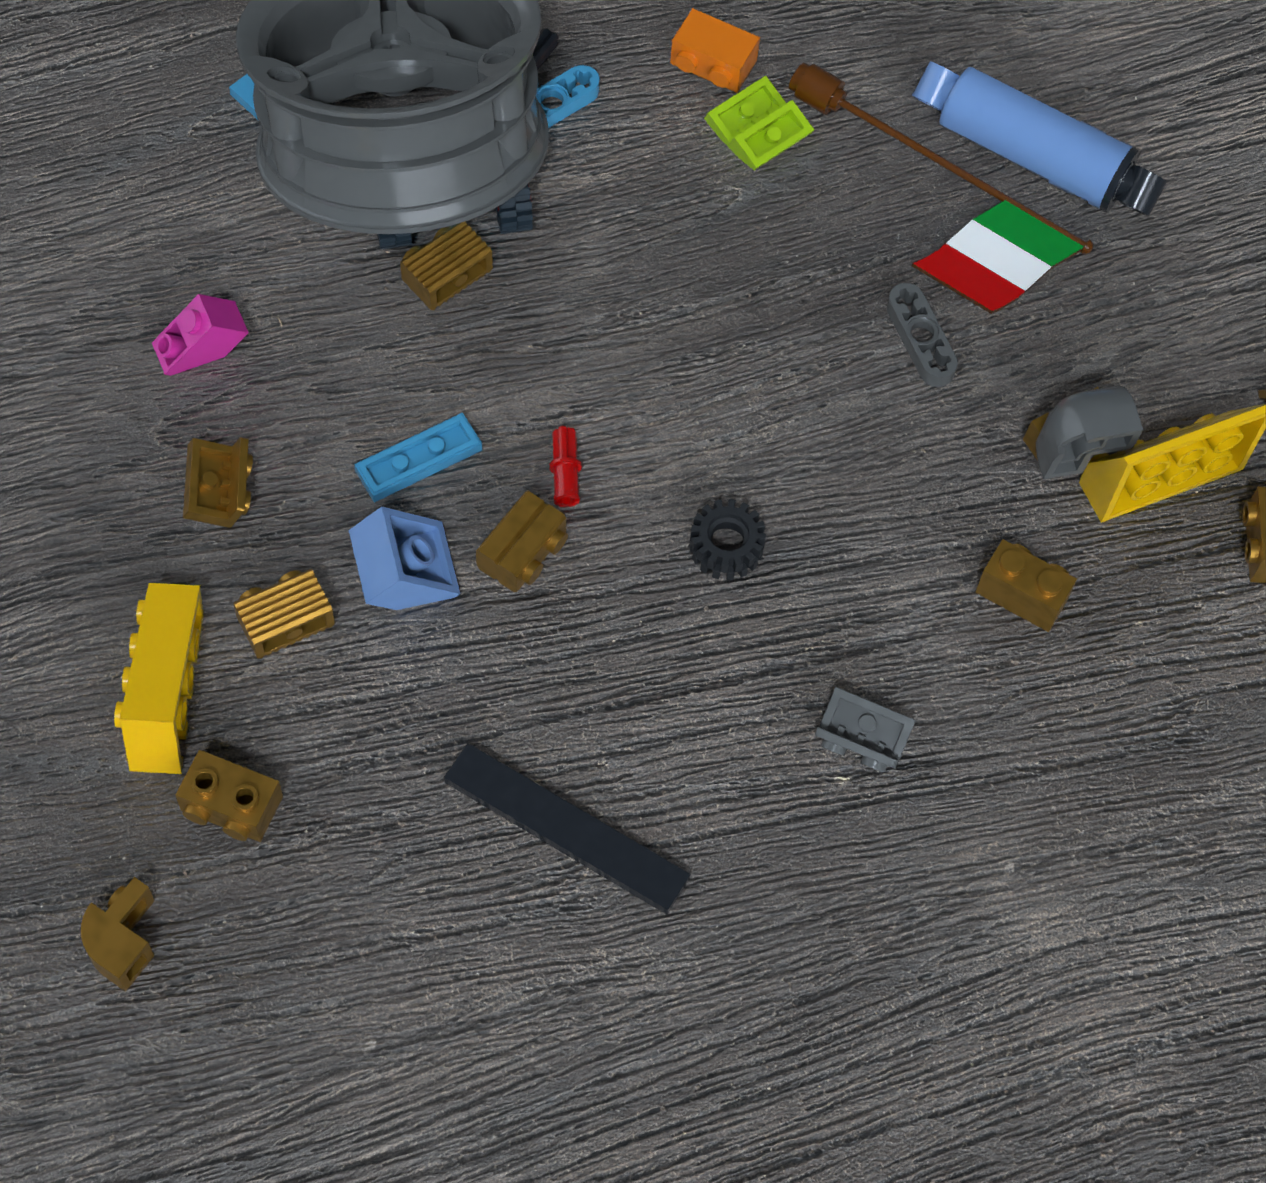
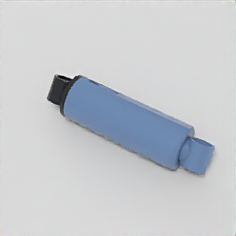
(1040, 139)

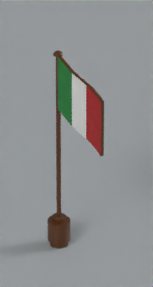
(995, 253)

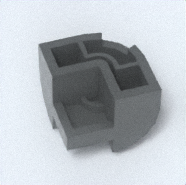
(1086, 426)

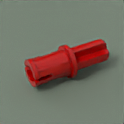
(565, 467)

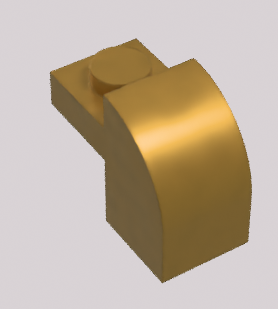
(108, 935)

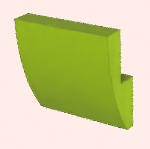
(758, 123)

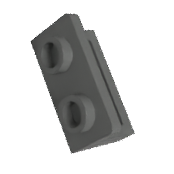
(864, 729)

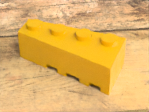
(160, 677)

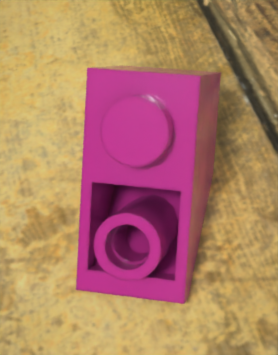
(200, 334)

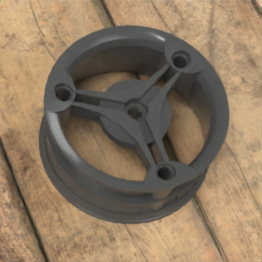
(398, 164)

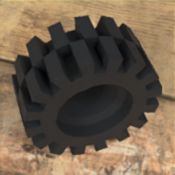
(727, 518)

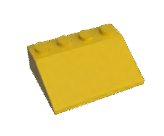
(1172, 462)

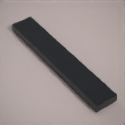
(567, 828)

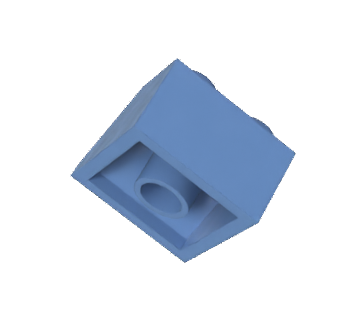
(403, 560)

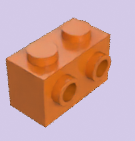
(714, 50)

